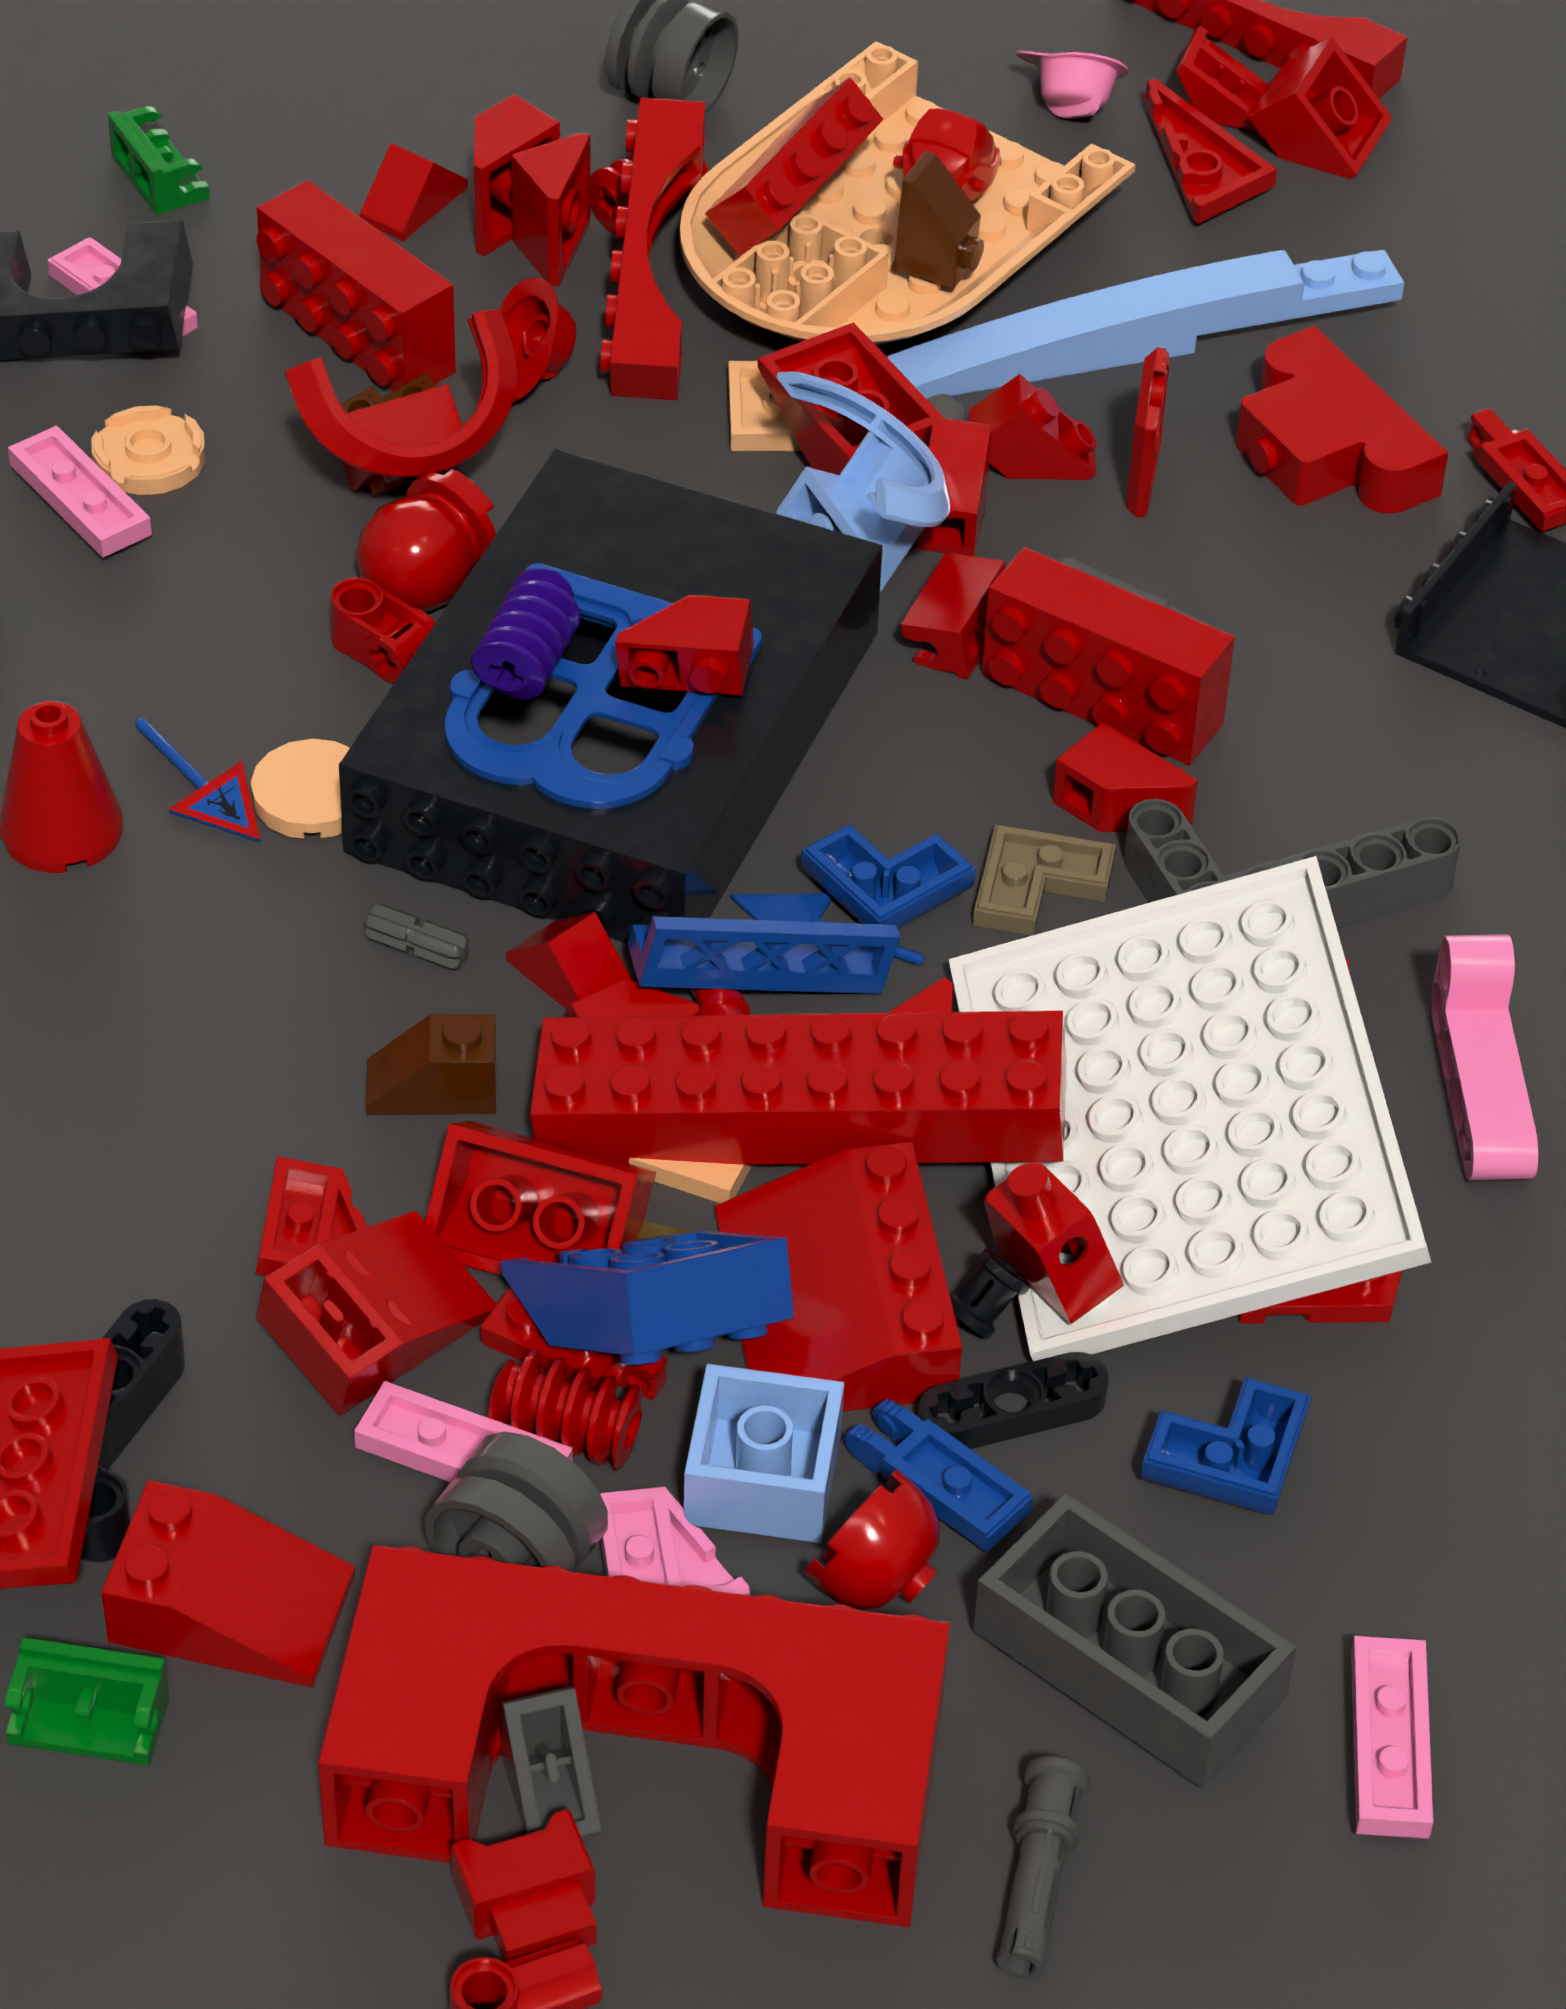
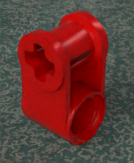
(376, 626)

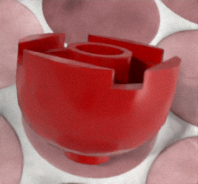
(881, 1548)

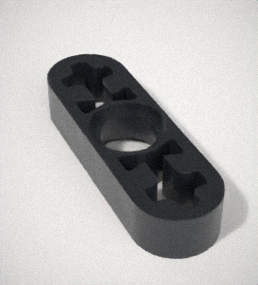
(1029, 1380)

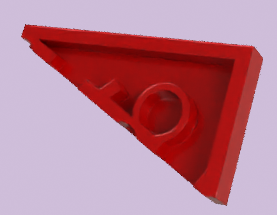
(1206, 160)

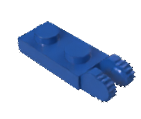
(956, 1480)

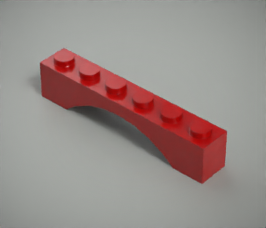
(1282, 33)
(647, 333)

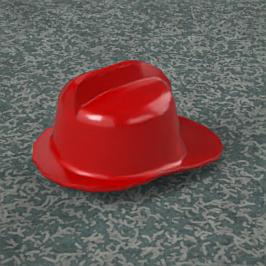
(540, 332)

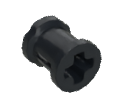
(988, 1293)

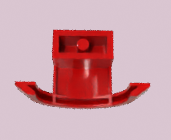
(413, 431)

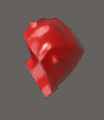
(961, 146)

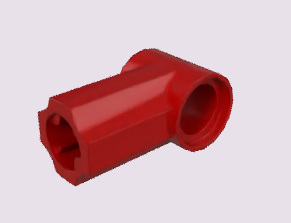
(545, 1979)

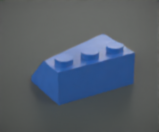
(657, 1293)

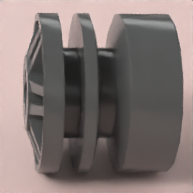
(672, 50)

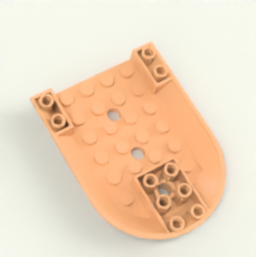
(840, 247)

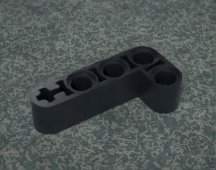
(146, 1370)

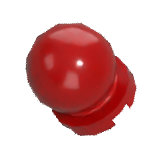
(428, 540)

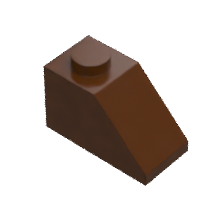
(936, 225)
(436, 1068)

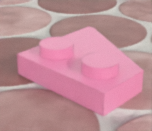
(658, 1545)

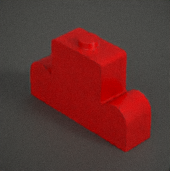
(1332, 427)

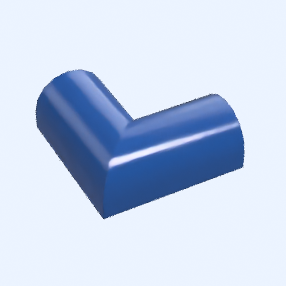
(884, 888)
(1235, 1463)

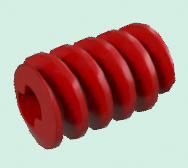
(568, 1409)

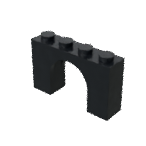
(130, 312)

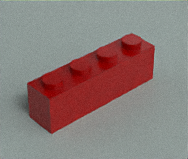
(794, 166)

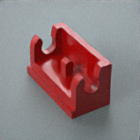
(953, 613)

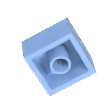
(763, 1453)

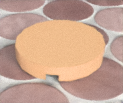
(149, 450)
(300, 788)

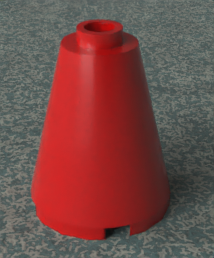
(57, 793)

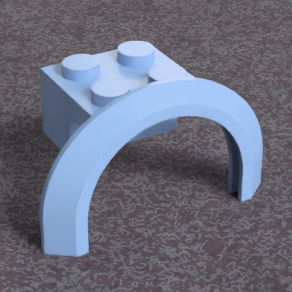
(886, 488)

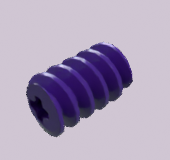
(527, 634)

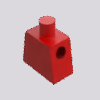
(1035, 1220)

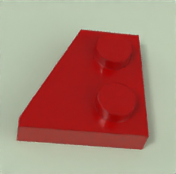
(304, 1209)

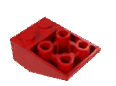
(370, 1307)

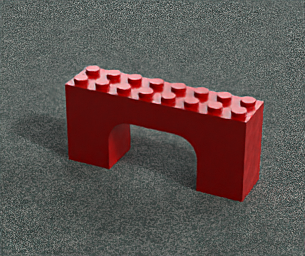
(814, 1695)

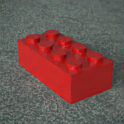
(355, 288)
(1107, 655)

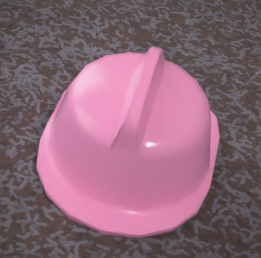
(1075, 81)

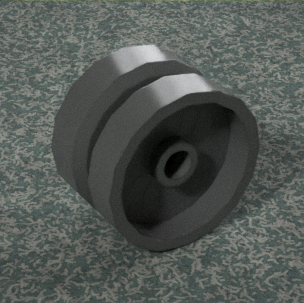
(518, 1506)

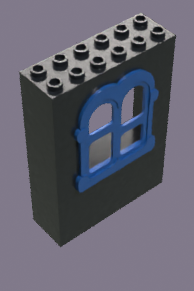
(654, 841)

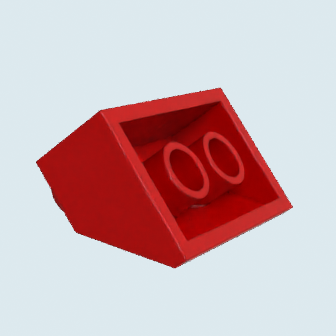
(530, 1198)

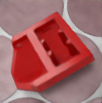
(1219, 83)

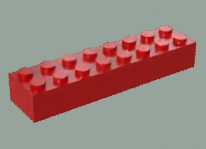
(804, 1086)

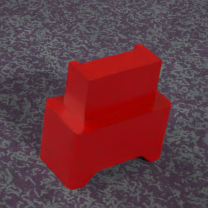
(528, 1888)

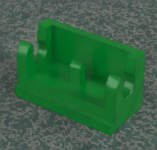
(153, 162)
(87, 1701)

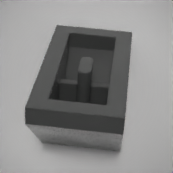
(548, 1760)

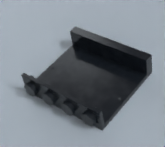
(1495, 613)

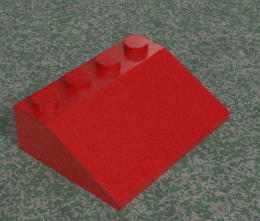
(861, 1277)

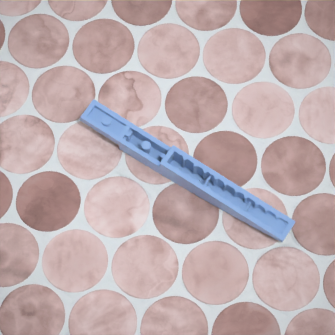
(1136, 317)

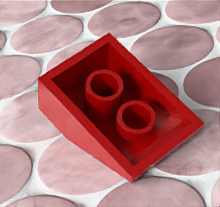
(858, 364)
(223, 1588)

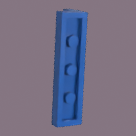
(763, 955)

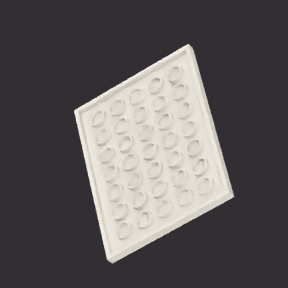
(1210, 1105)

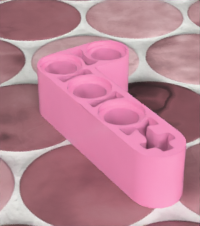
(1482, 1057)

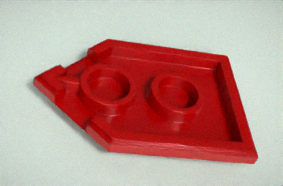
(1148, 431)

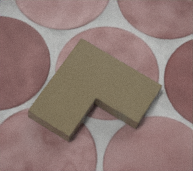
(1032, 862)

